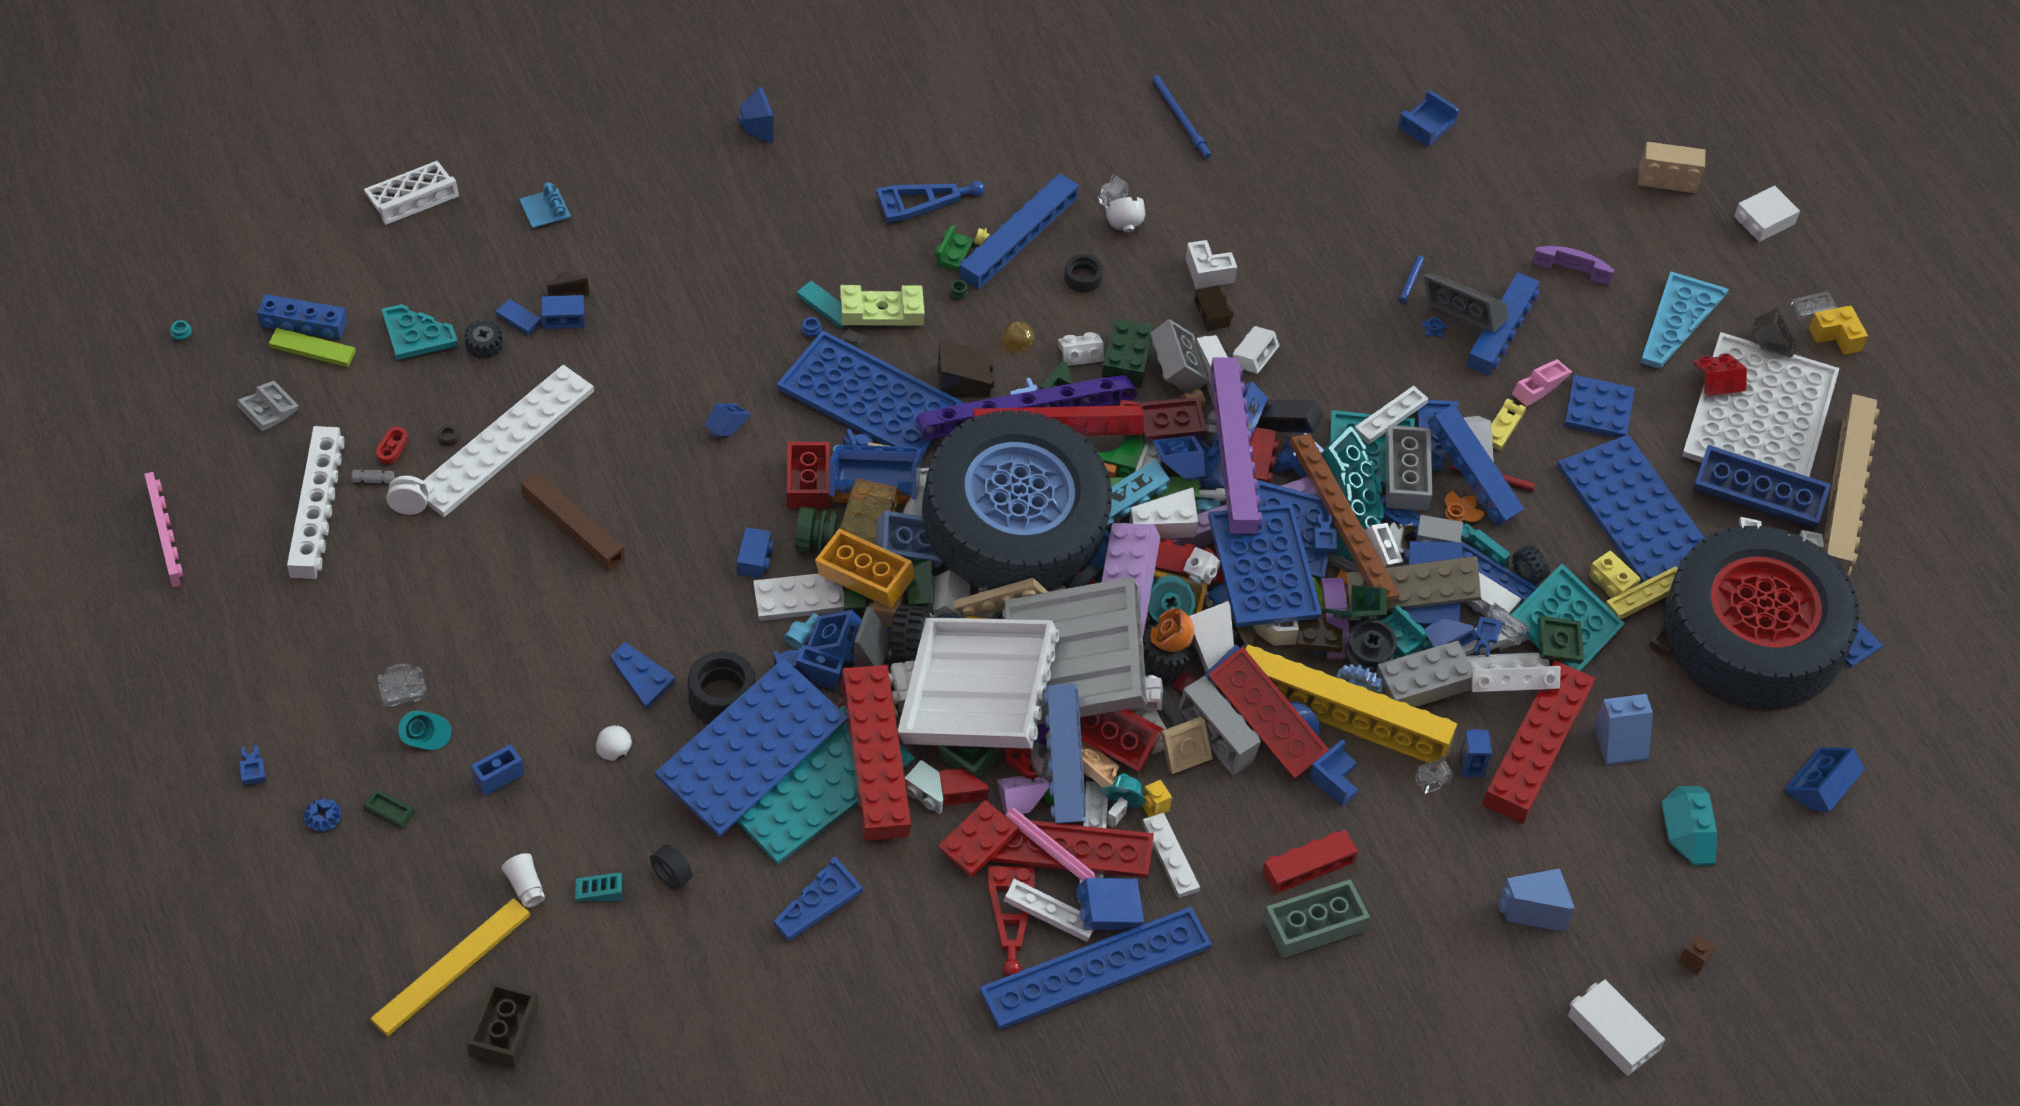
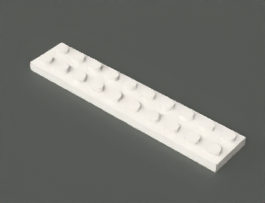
(505, 439)

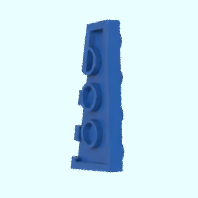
(1425, 414)

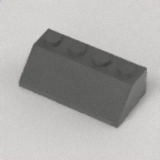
(1465, 302)

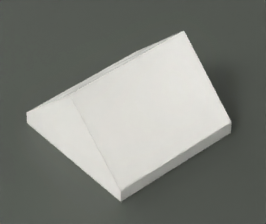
(947, 589)

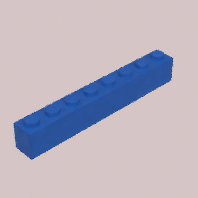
(1018, 231)

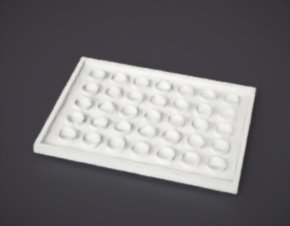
(1774, 418)

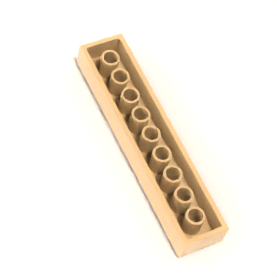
(1849, 480)

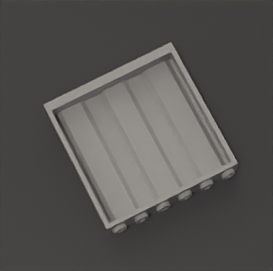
(1096, 644)

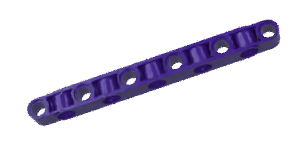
(1087, 393)

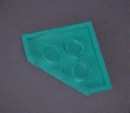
(416, 332)

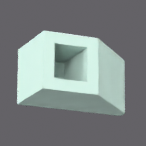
(925, 785)

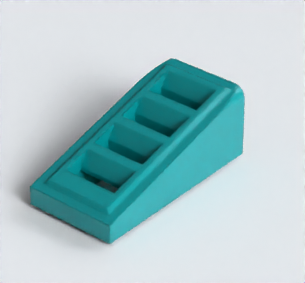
(604, 895)

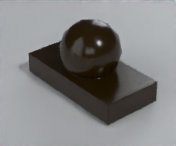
(568, 285)

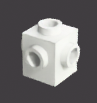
(1201, 566)

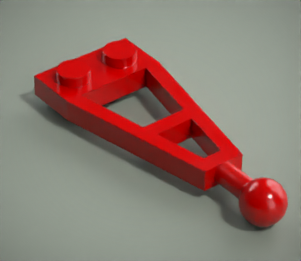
(1000, 879)

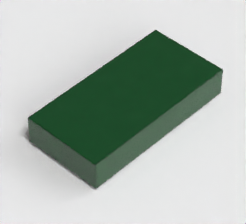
(389, 809)

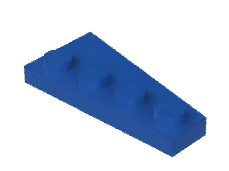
(822, 897)

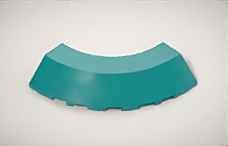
(1357, 481)

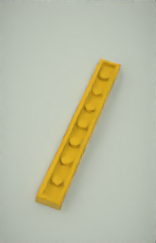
(450, 967)

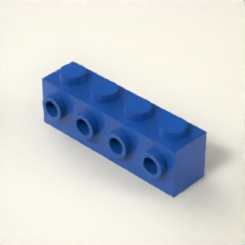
(302, 317)

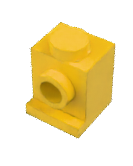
(1156, 799)

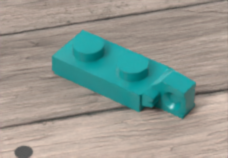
(1485, 545)

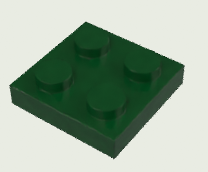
(1560, 639)

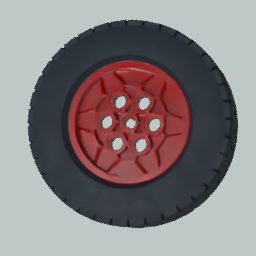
(1760, 616)

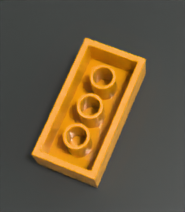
(865, 568)

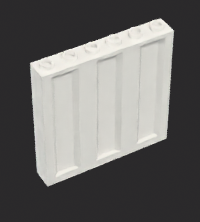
(978, 682)

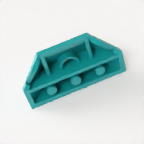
(1691, 824)

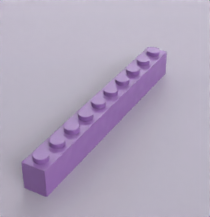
(1234, 446)

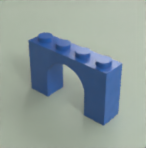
(1431, 552)

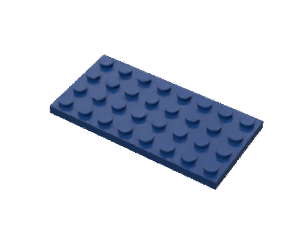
(863, 392)
(1632, 506)
(751, 747)

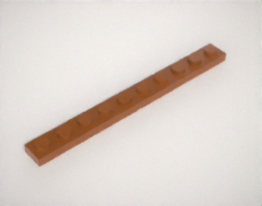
(1342, 515)

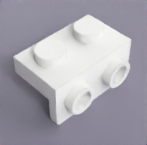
(1082, 349)

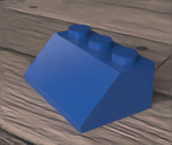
(1182, 455)
(1825, 778)

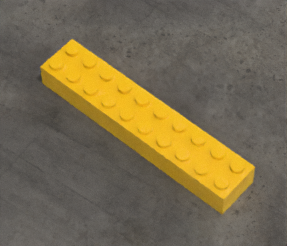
(1359, 709)

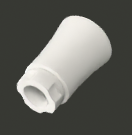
(524, 879)

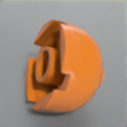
(1173, 631)

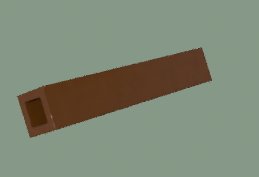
(572, 521)

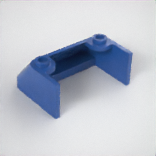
(879, 464)

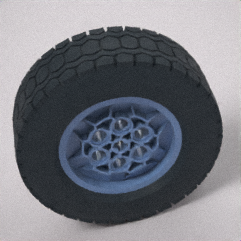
(987, 538)

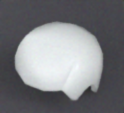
(613, 742)

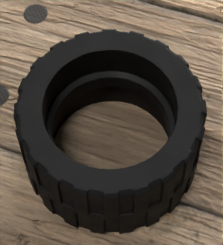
(714, 667)

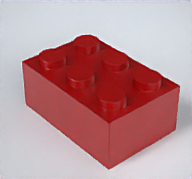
(808, 474)

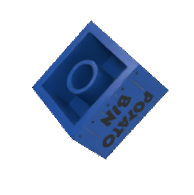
(836, 634)

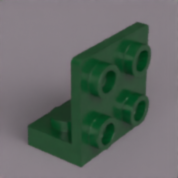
(1365, 602)

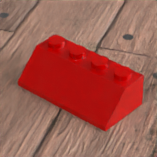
(1122, 736)

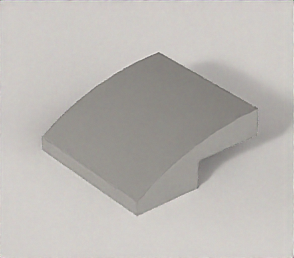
(267, 405)

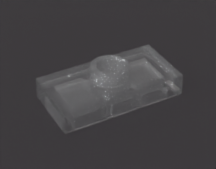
(1810, 304)

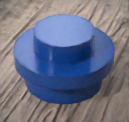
(811, 327)

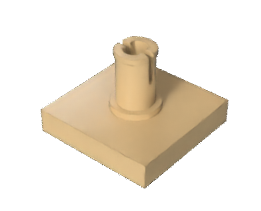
(1186, 745)

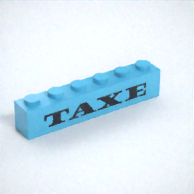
(1137, 489)

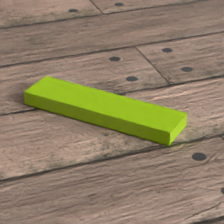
(312, 347)

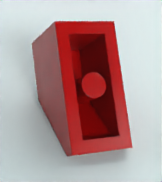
(961, 787)

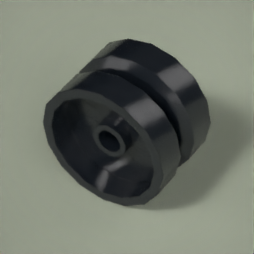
(1370, 644)

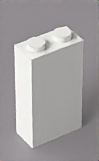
(1615, 1027)

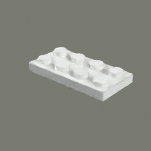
(797, 597)

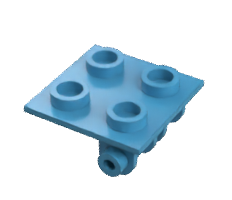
(545, 206)

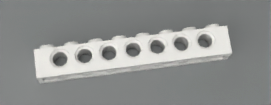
(314, 503)

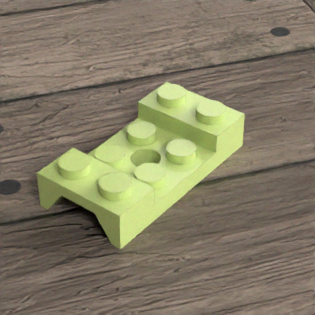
(901, 307)

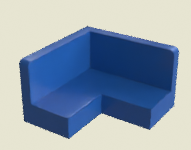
(1330, 774)

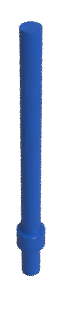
(1198, 141)

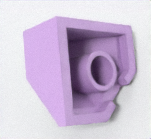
(1021, 792)

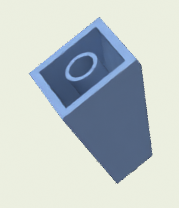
(1624, 729)
(1537, 900)

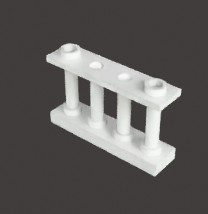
(1513, 672)

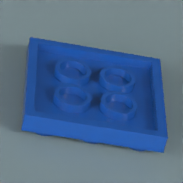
(1599, 407)

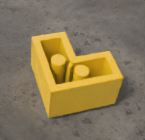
(1839, 325)

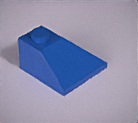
(757, 116)

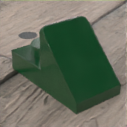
(1058, 377)

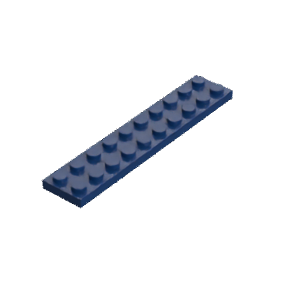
(1094, 968)

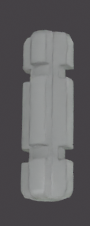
(372, 476)

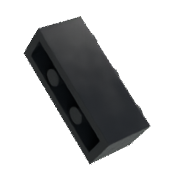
(1290, 416)

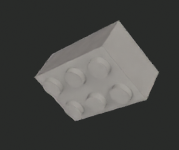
(1179, 356)

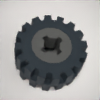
(483, 338)
(1530, 564)

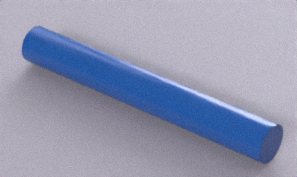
(1411, 279)

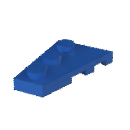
(642, 674)

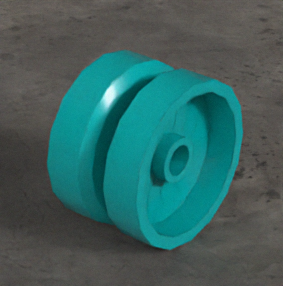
(1166, 587)

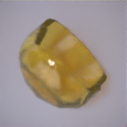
(1017, 336)

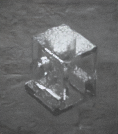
(1113, 190)
(1433, 775)

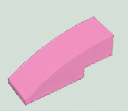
(1541, 382)

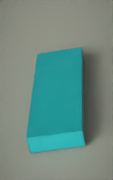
(821, 302)

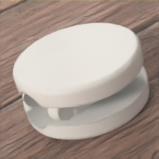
(407, 495)

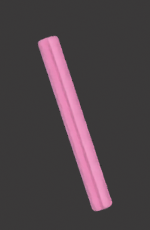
(1049, 845)

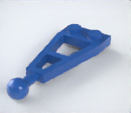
(895, 211)

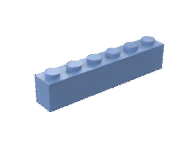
(1065, 753)

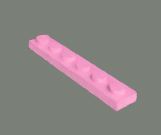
(166, 535)

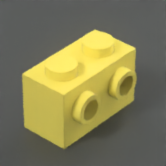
(1613, 575)

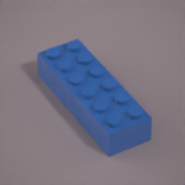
(1761, 487)

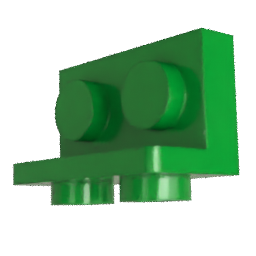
(953, 249)

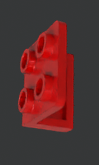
(1722, 374)

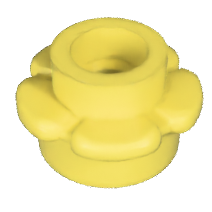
(981, 236)

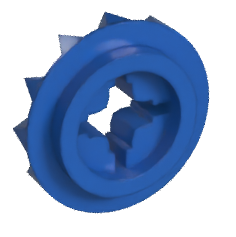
(316, 821)

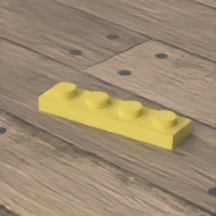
(1642, 594)

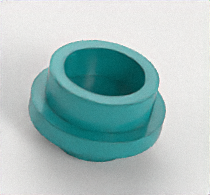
(180, 330)

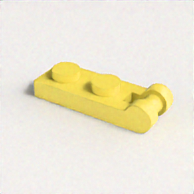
(1505, 423)

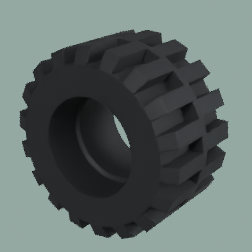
(907, 631)
(1161, 663)

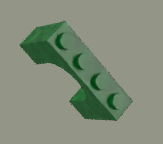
(1126, 456)

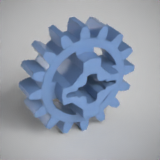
(1361, 677)

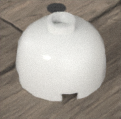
(1125, 214)

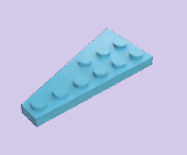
(1680, 312)

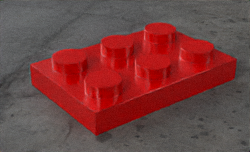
(978, 838)

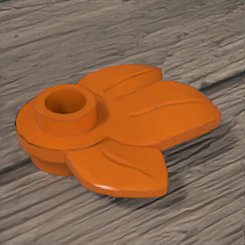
(1462, 507)

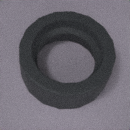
(1081, 284)
(671, 866)

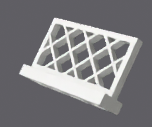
(413, 200)

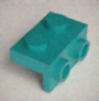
(1408, 633)

